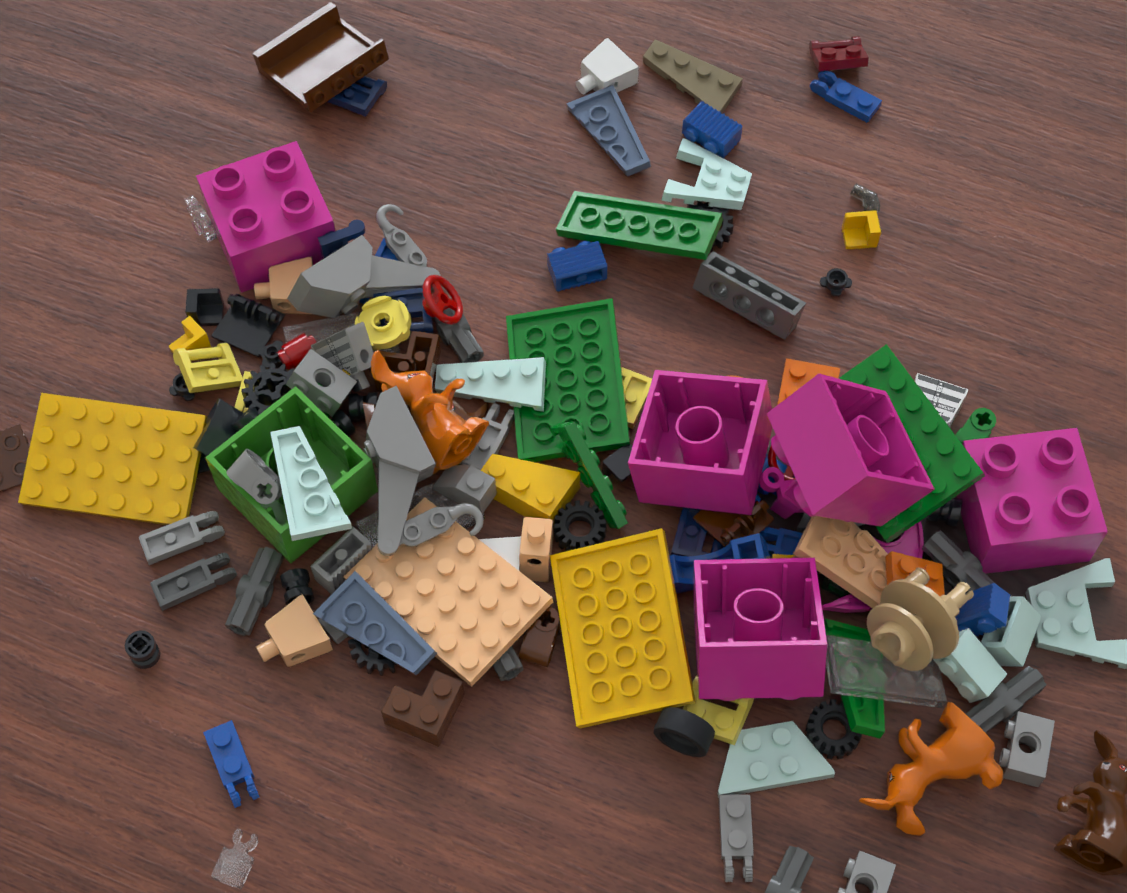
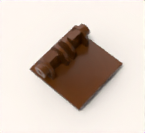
(13, 456)
(731, 526)

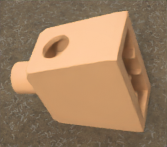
(282, 280)
(536, 544)
(294, 634)

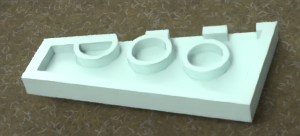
(506, 381)
(307, 495)

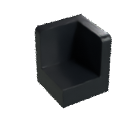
(205, 306)
(618, 463)

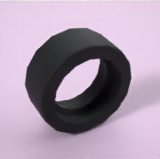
(684, 732)

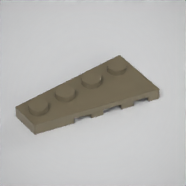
(693, 75)

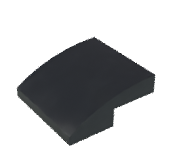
(218, 427)

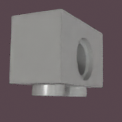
(315, 370)
(1035, 733)
(869, 871)

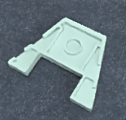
(718, 181)
(1067, 618)

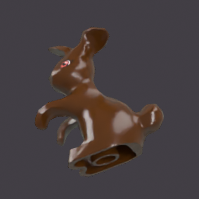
(1103, 840)

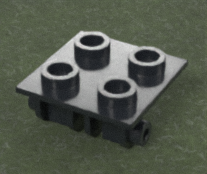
(247, 324)

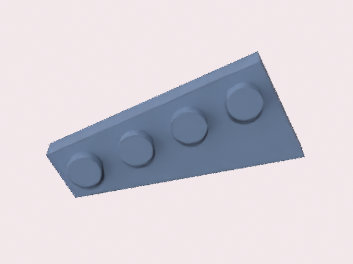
(611, 128)
(372, 621)

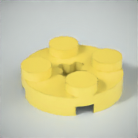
(393, 311)

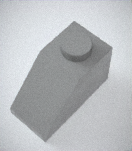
(467, 485)

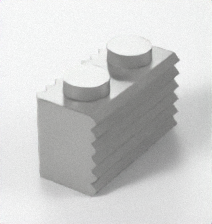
(340, 559)

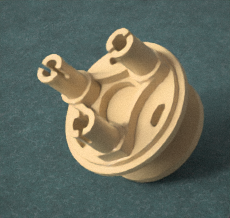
(915, 622)

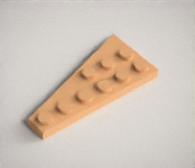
(846, 557)

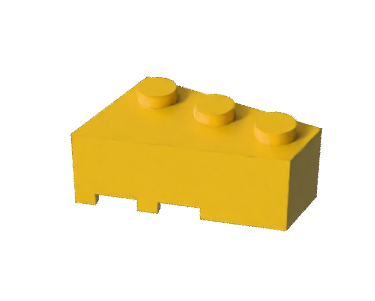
(532, 487)

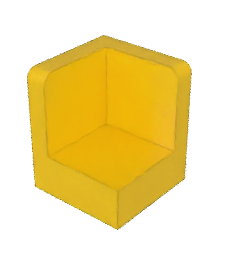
(861, 230)
(193, 338)

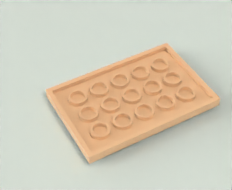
(456, 596)

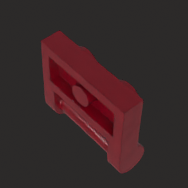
(838, 54)

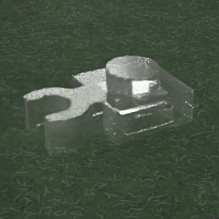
(202, 223)
(234, 863)

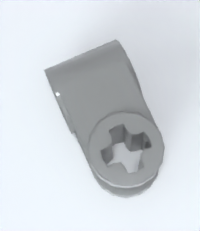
(253, 475)

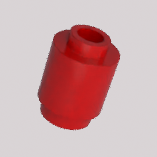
(295, 350)

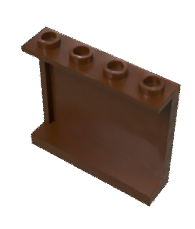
(319, 58)

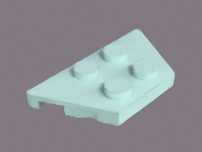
(771, 759)

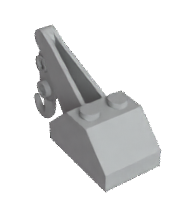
(354, 273)
(402, 462)

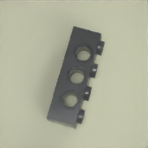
(749, 295)

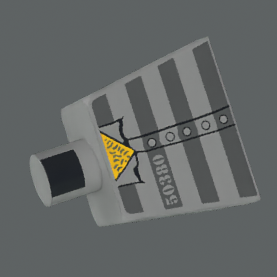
(348, 351)

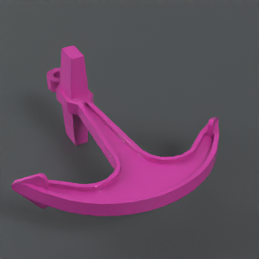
(785, 505)

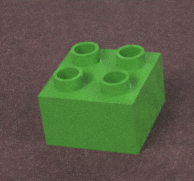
(343, 462)

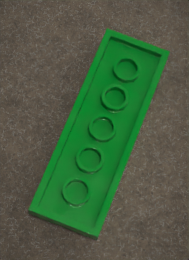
(640, 225)

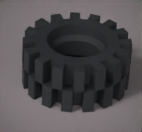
(579, 513)
(821, 741)

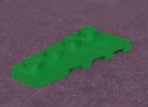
(590, 474)
(863, 714)

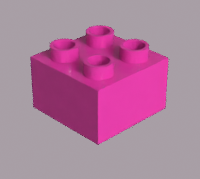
(265, 212)
(701, 441)
(847, 452)
(1032, 503)
(759, 629)

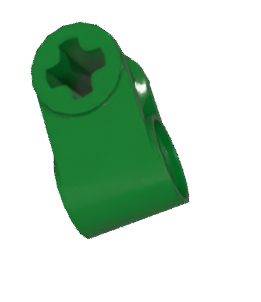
(973, 430)

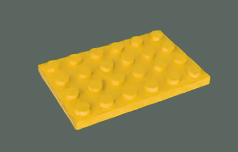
(112, 459)
(621, 629)

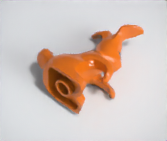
(444, 431)
(955, 754)

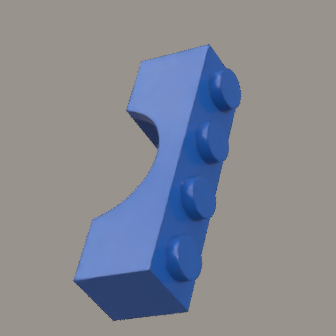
(742, 548)

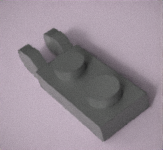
(192, 580)

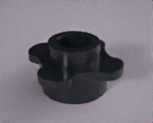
(836, 275)
(266, 351)
(178, 390)

